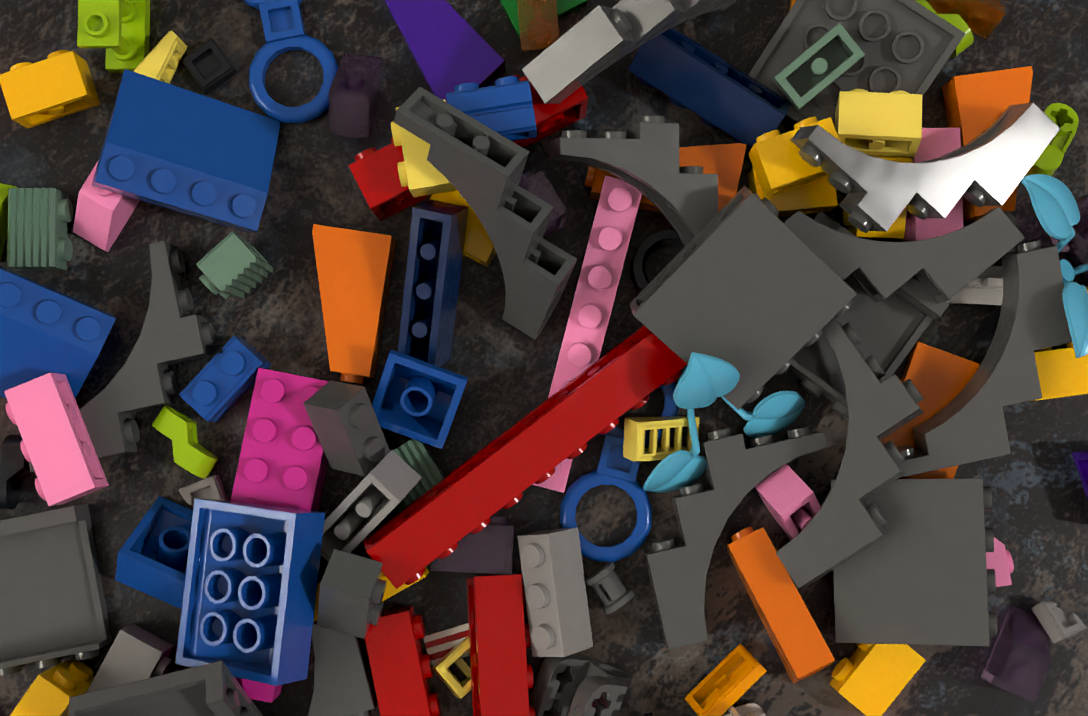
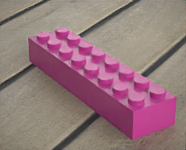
(279, 460)

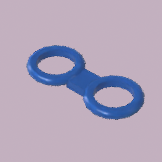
(286, 32)
(621, 472)

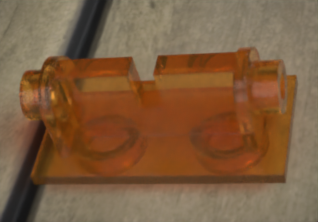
(979, 15)
(537, 23)

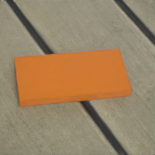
(939, 380)

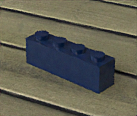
(709, 87)
(432, 281)

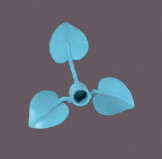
(1057, 214)
(699, 387)

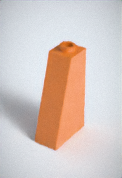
(976, 103)
(715, 159)
(354, 291)
(779, 604)

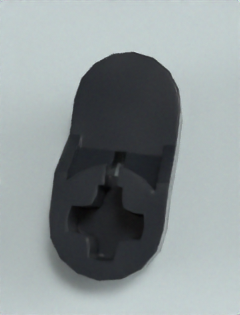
(12, 470)

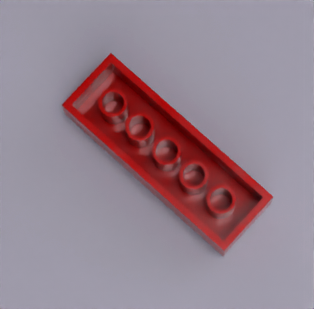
(378, 170)

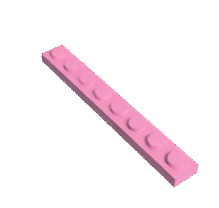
(595, 293)

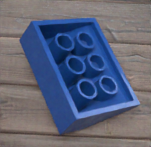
(188, 153)
(46, 333)
(251, 589)

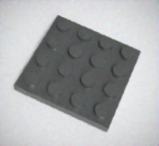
(900, 42)

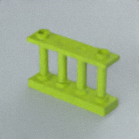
(119, 28)

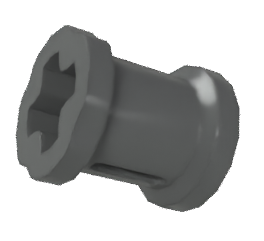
(609, 588)

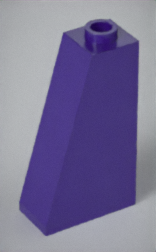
(445, 45)

